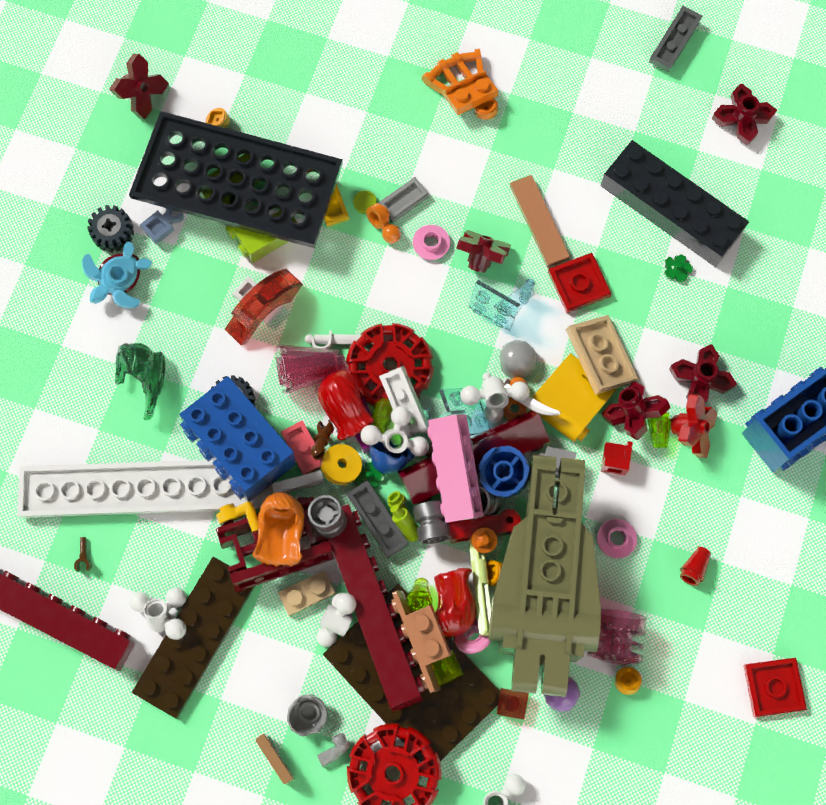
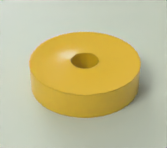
(344, 454)

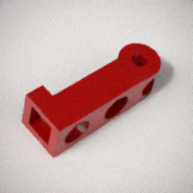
(500, 524)

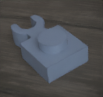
(160, 226)

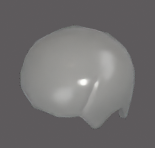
(517, 359)
(307, 715)

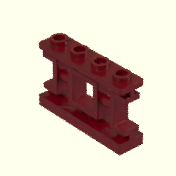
(248, 577)

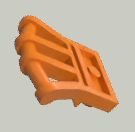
(468, 92)

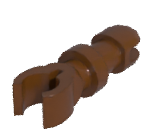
(321, 439)

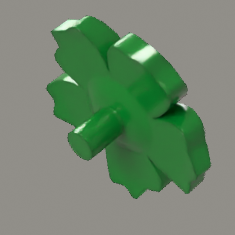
(677, 268)
(370, 474)

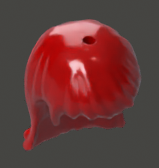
(343, 403)
(456, 602)

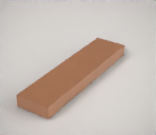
(539, 221)

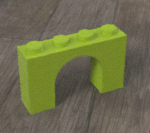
(251, 243)

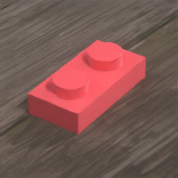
(301, 443)

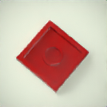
(579, 282)
(774, 687)

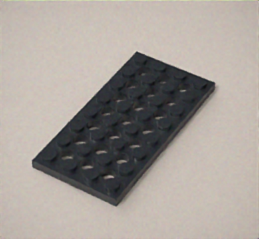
(236, 214)

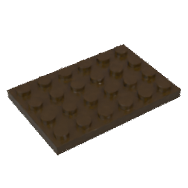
(442, 715)

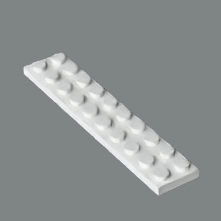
(125, 489)

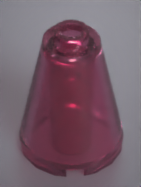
(306, 366)

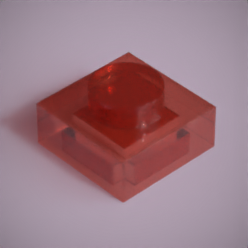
(512, 704)

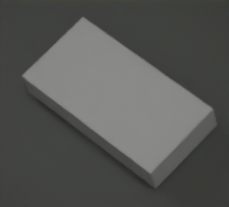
(404, 199)

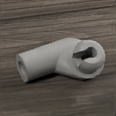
(335, 752)

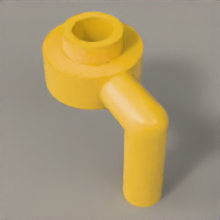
(232, 513)

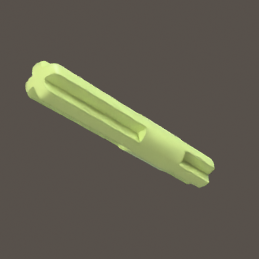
(481, 589)

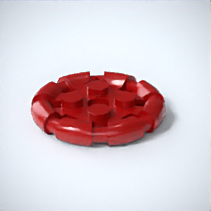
(390, 350)
(396, 756)

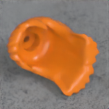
(279, 530)

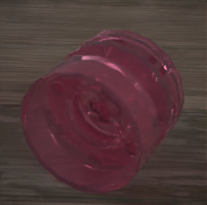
(617, 637)

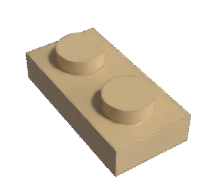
(306, 593)

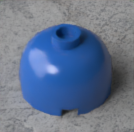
(504, 471)

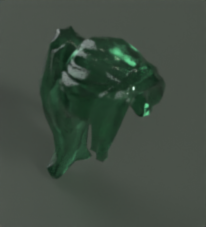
(145, 366)

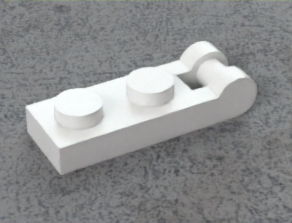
(401, 393)

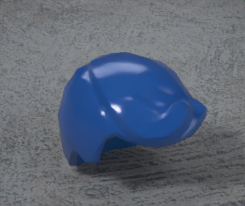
(387, 461)

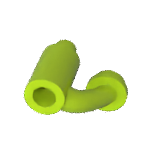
(402, 517)

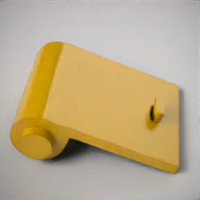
(573, 396)

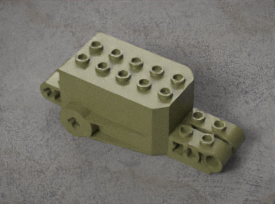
(548, 582)

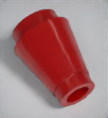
(695, 567)

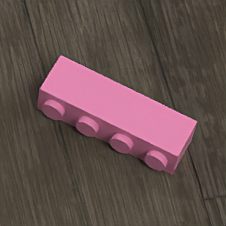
(455, 468)

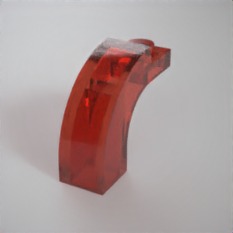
(259, 302)

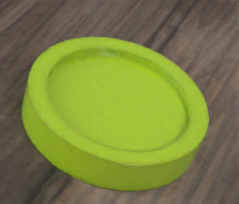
(364, 200)

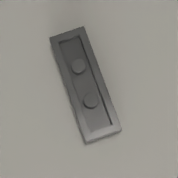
(675, 39)
(377, 519)

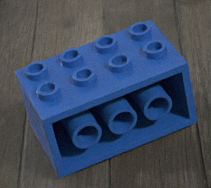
(790, 424)
(237, 440)

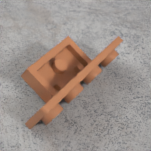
(425, 636)

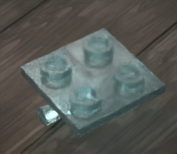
(497, 306)
(453, 405)

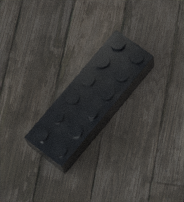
(674, 203)

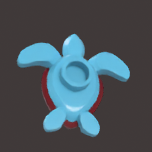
(116, 276)

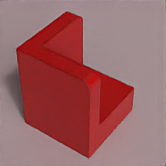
(616, 458)

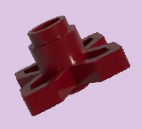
(139, 86)
(744, 114)
(482, 250)
(703, 374)
(634, 409)

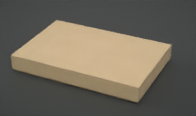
(601, 354)

